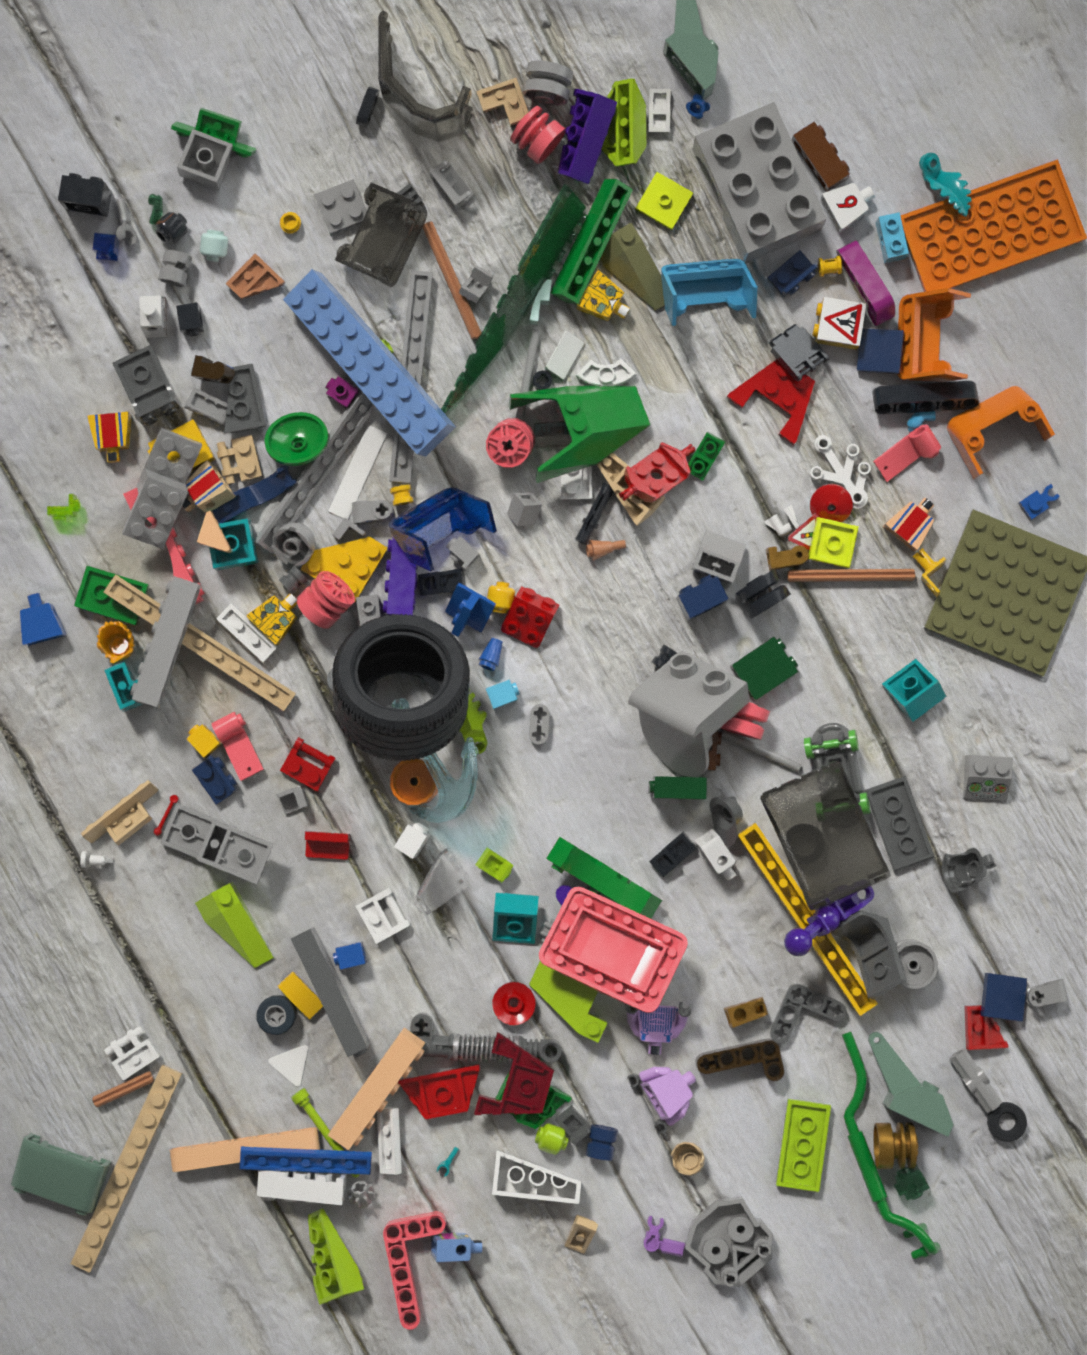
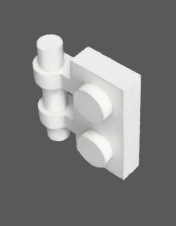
(136, 1058)

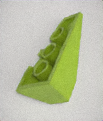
(231, 919)
(335, 1268)

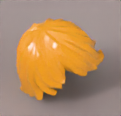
(115, 641)

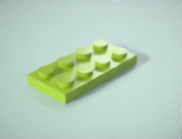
(803, 1145)

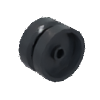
(761, 591)

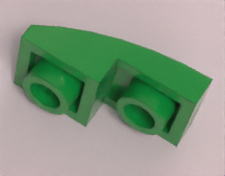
(705, 455)

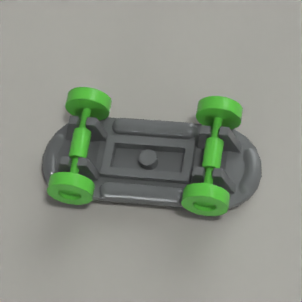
(838, 744)

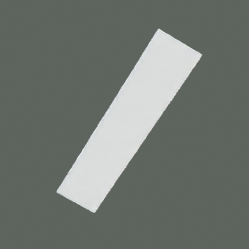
(357, 472)

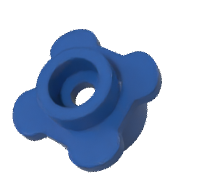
(692, 106)

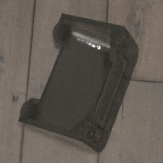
(384, 236)

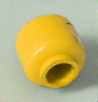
(502, 596)

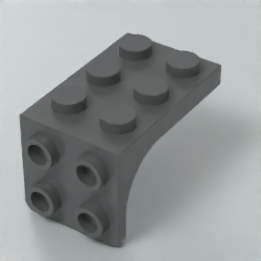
(146, 385)
(875, 951)

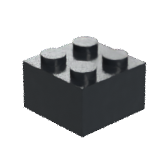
(84, 195)

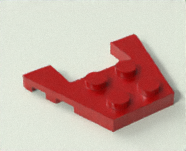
(783, 391)

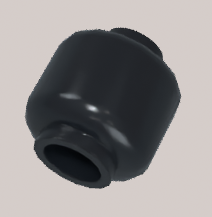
(171, 227)

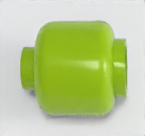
(551, 1139)

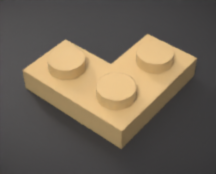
(504, 95)

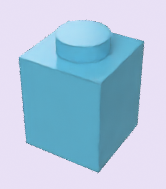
(502, 693)

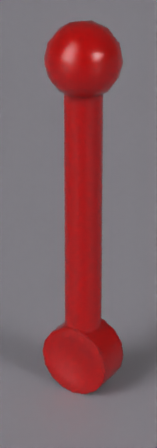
(174, 799)

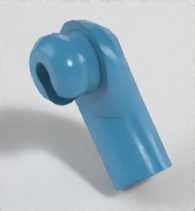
(918, 418)

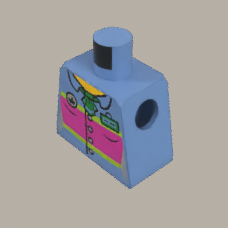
(445, 1244)

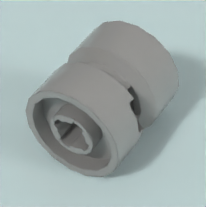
(175, 268)

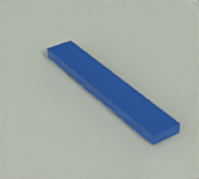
(305, 1160)

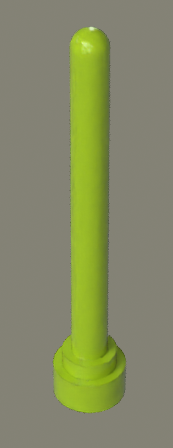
(302, 1099)

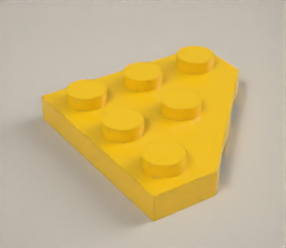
(350, 561)

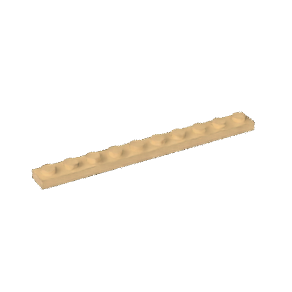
(204, 646)
(126, 1168)

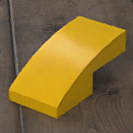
(300, 995)

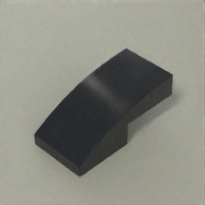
(440, 582)
(673, 854)

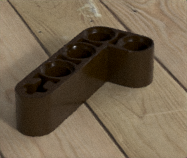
(739, 1061)

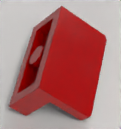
(327, 845)

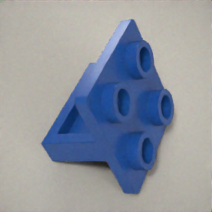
(468, 609)

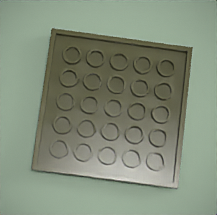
(1007, 593)

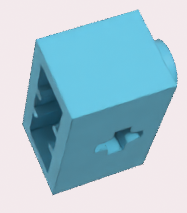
(892, 237)

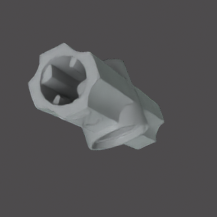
(975, 1080)

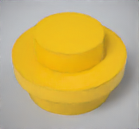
(290, 222)

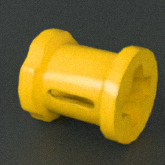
(829, 266)

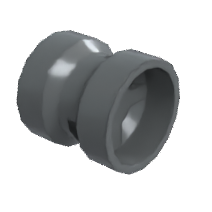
(293, 580)

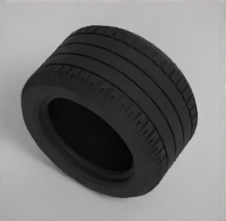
(393, 647)

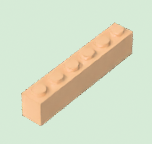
(376, 1089)

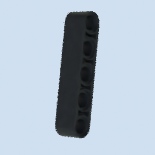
(925, 397)

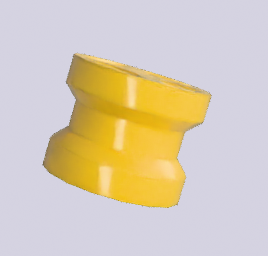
(401, 495)

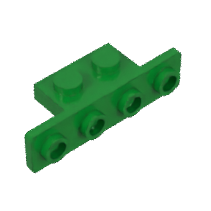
(217, 126)

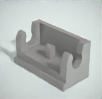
(451, 184)

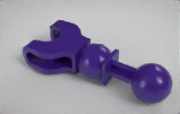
(824, 920)

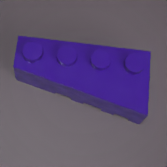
(585, 134)
(401, 582)

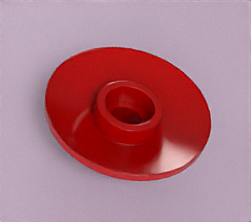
(831, 495)
(509, 1014)

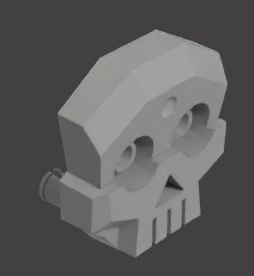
(718, 1228)

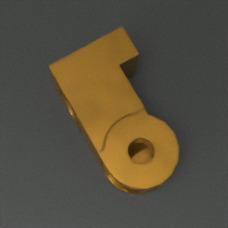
(787, 558)
(745, 1012)

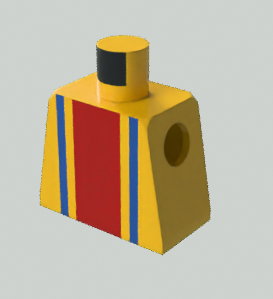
(111, 433)

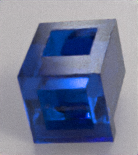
(106, 246)

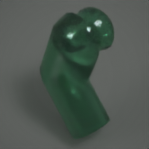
(157, 211)

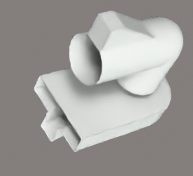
(782, 530)
(87, 859)

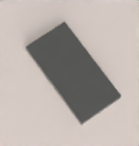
(899, 823)

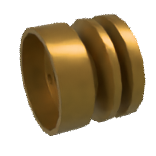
(895, 1145)

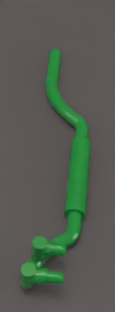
(866, 1162)

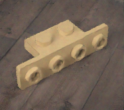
(123, 818)

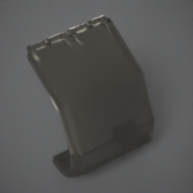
(424, 121)
(825, 835)

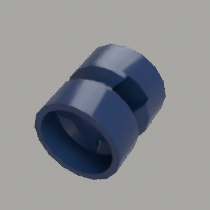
(601, 1143)

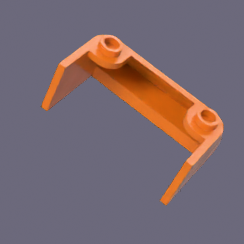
(920, 320)
(966, 427)

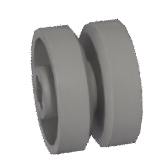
(547, 82)
(924, 966)

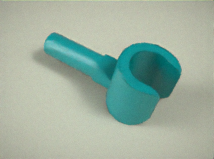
(448, 1161)

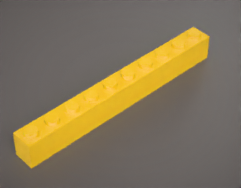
(795, 904)

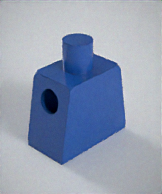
(40, 622)

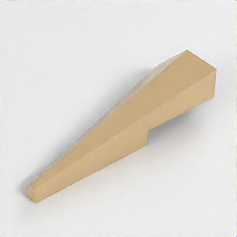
(613, 471)

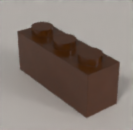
(821, 156)

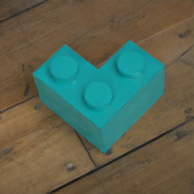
(121, 684)

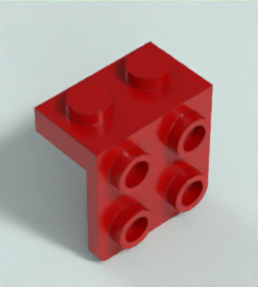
(529, 617)

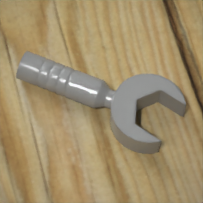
(126, 229)

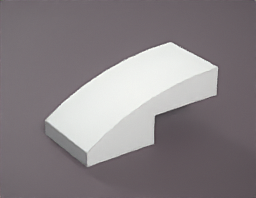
(659, 110)

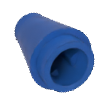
(491, 655)

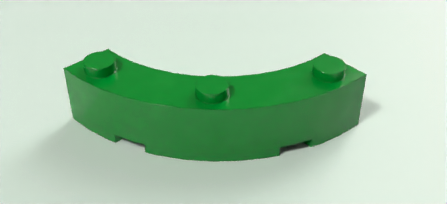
(602, 878)

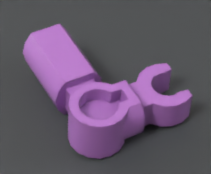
(667, 1246)

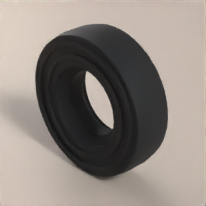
(1007, 1135)

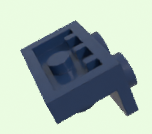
(792, 273)
(215, 779)

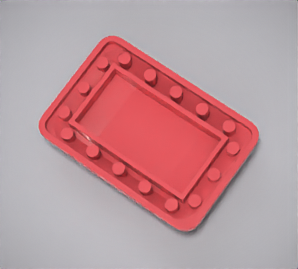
(613, 949)

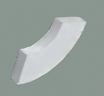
(606, 375)

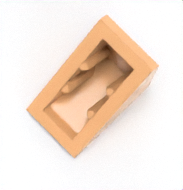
(212, 535)

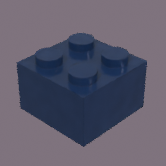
(702, 597)

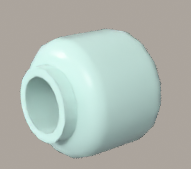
(214, 245)

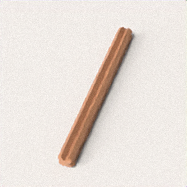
(452, 280)
(851, 575)

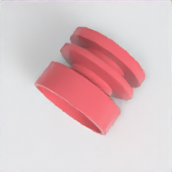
(534, 132)
(522, 442)
(325, 599)

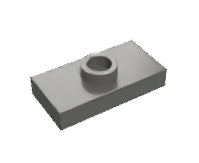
(207, 406)

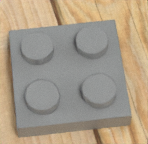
(341, 206)

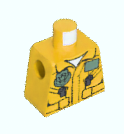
(603, 299)
(275, 617)

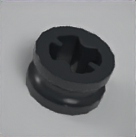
(537, 376)

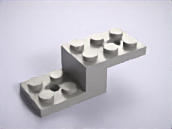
(162, 488)
(217, 843)

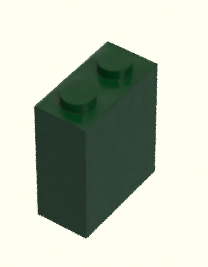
(765, 667)
(678, 787)

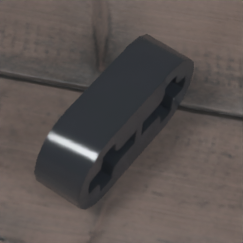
(367, 107)

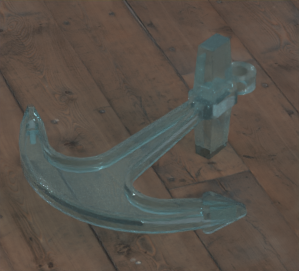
(453, 794)

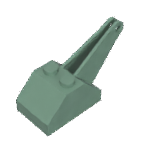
(691, 50)
(906, 1094)

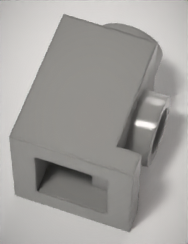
(462, 552)

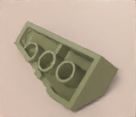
(632, 264)

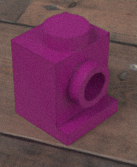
(346, 397)

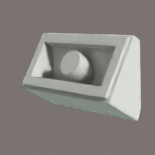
(564, 355)

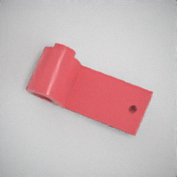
(916, 444)
(237, 745)

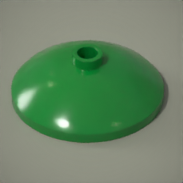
(296, 431)

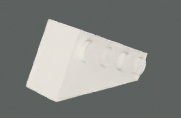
(527, 1180)
(302, 1186)

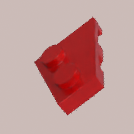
(981, 1031)

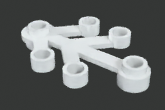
(841, 474)

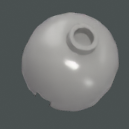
(294, 543)

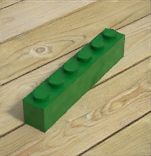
(591, 241)

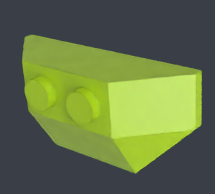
(628, 126)

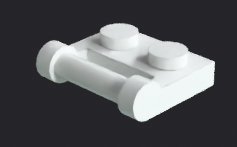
(377, 920)

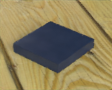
(880, 351)
(1003, 997)

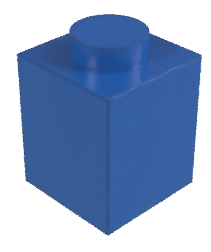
(350, 955)

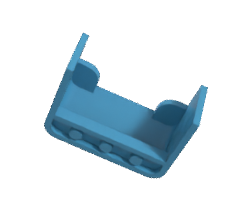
(706, 284)

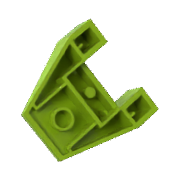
(569, 1000)

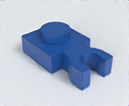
(1037, 503)

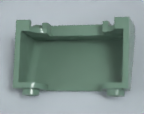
(59, 1174)

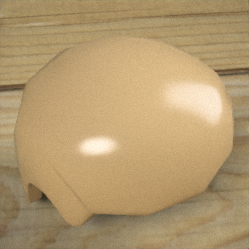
(688, 1158)

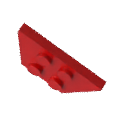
(442, 1091)

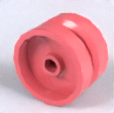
(743, 723)

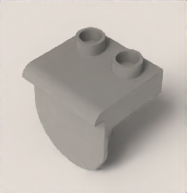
(683, 709)

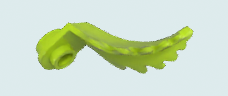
(473, 724)

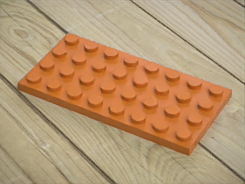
(1003, 228)

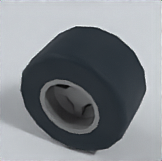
(269, 1017)

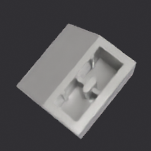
(719, 557)

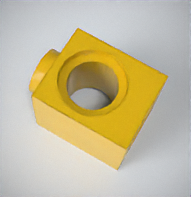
(203, 740)

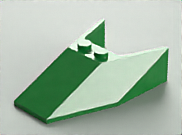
(597, 421)

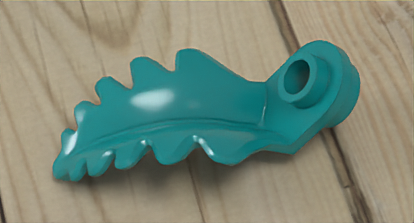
(946, 181)

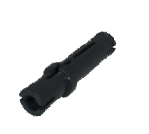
(594, 514)

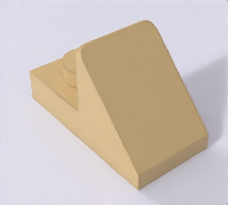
(581, 1234)

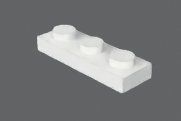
(247, 633)
(389, 1141)

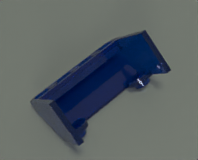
(437, 519)

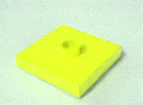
(664, 201)
(833, 542)

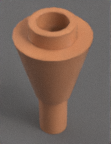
(598, 549)

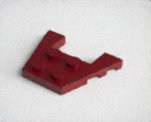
(525, 1086)

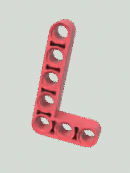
(404, 1263)

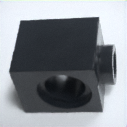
(190, 319)

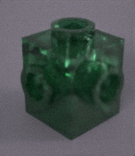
(910, 1183)

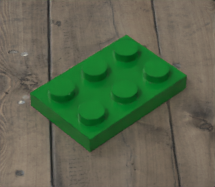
(93, 599)

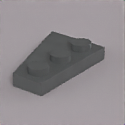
(243, 402)

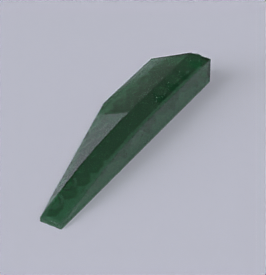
(534, 269)

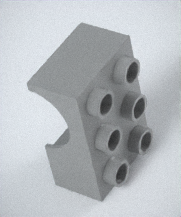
(760, 183)

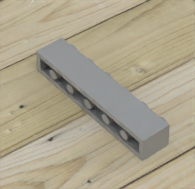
(166, 642)

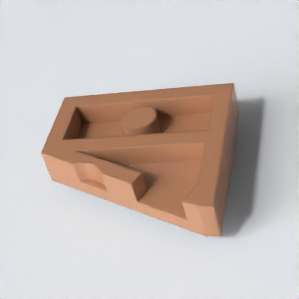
(254, 278)

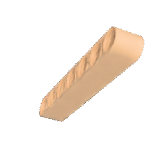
(228, 1151)

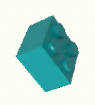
(241, 540)

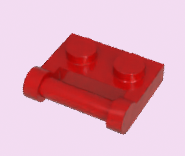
(305, 771)

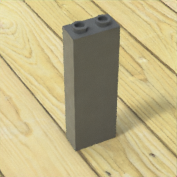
(331, 993)

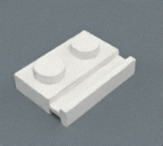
(577, 485)

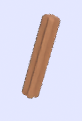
(123, 1089)

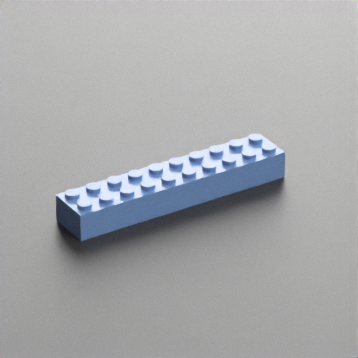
(369, 363)

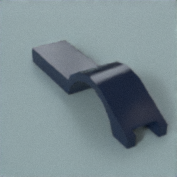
(255, 495)

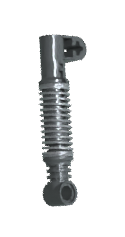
(474, 1047)

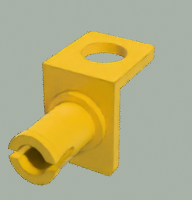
(930, 568)

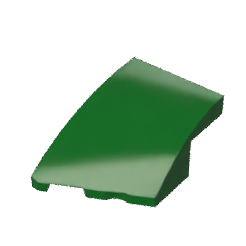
(553, 1101)

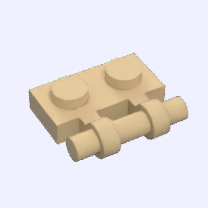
(246, 459)

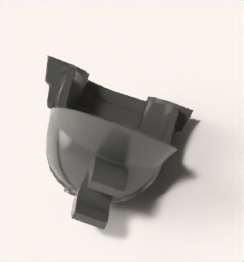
(965, 869)

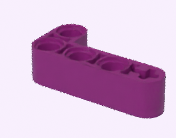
(868, 283)

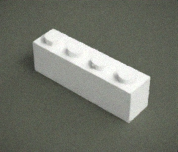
(412, 839)

